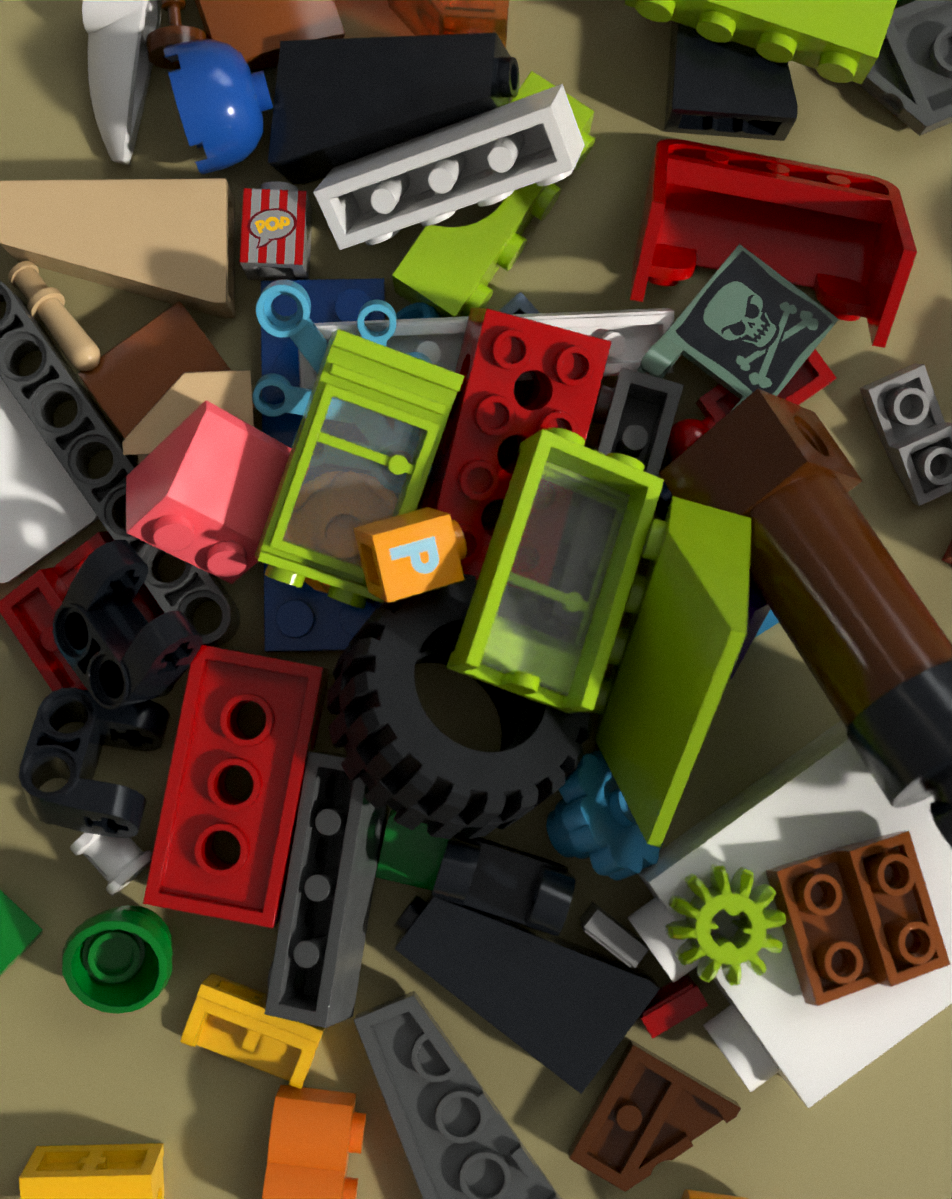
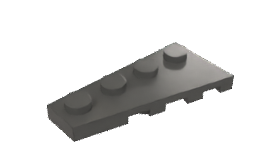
(442, 1112)

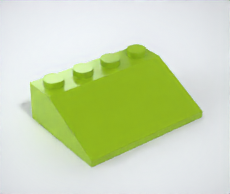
(673, 657)

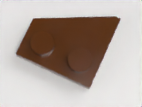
(645, 1118)

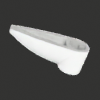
(119, 68)

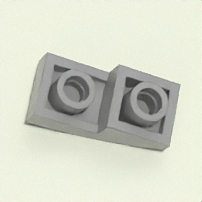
(912, 431)

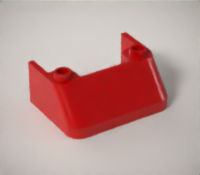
(801, 219)

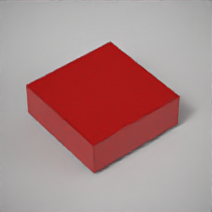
(672, 1005)

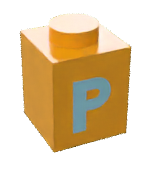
(411, 553)

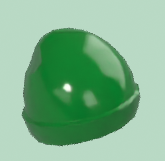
(118, 959)

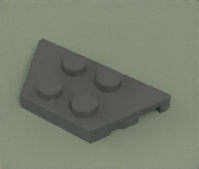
(916, 66)

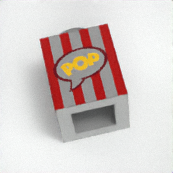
(276, 232)

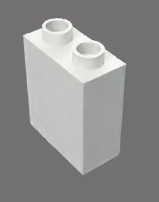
(798, 810)

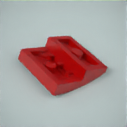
(33, 605)

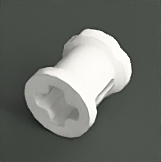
(115, 858)

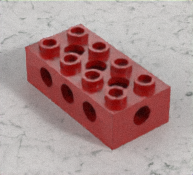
(493, 355)
(196, 801)

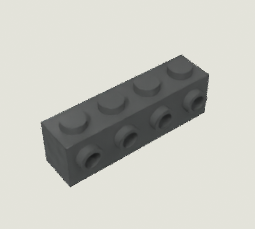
(637, 417)
(325, 897)

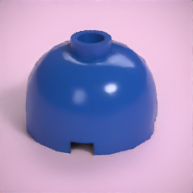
(218, 101)

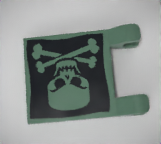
(744, 329)

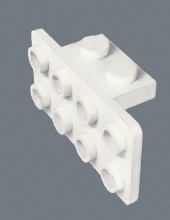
(37, 495)

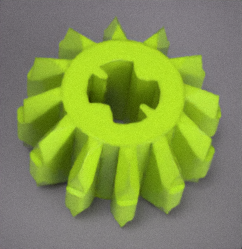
(716, 948)

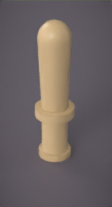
(47, 305)

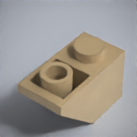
(225, 389)

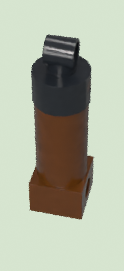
(834, 590)

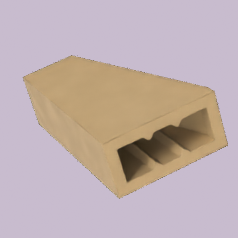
(129, 234)

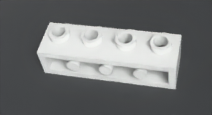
(452, 169)

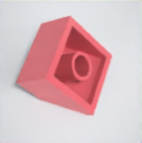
(207, 492)

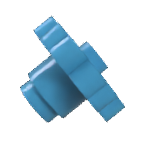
(598, 823)

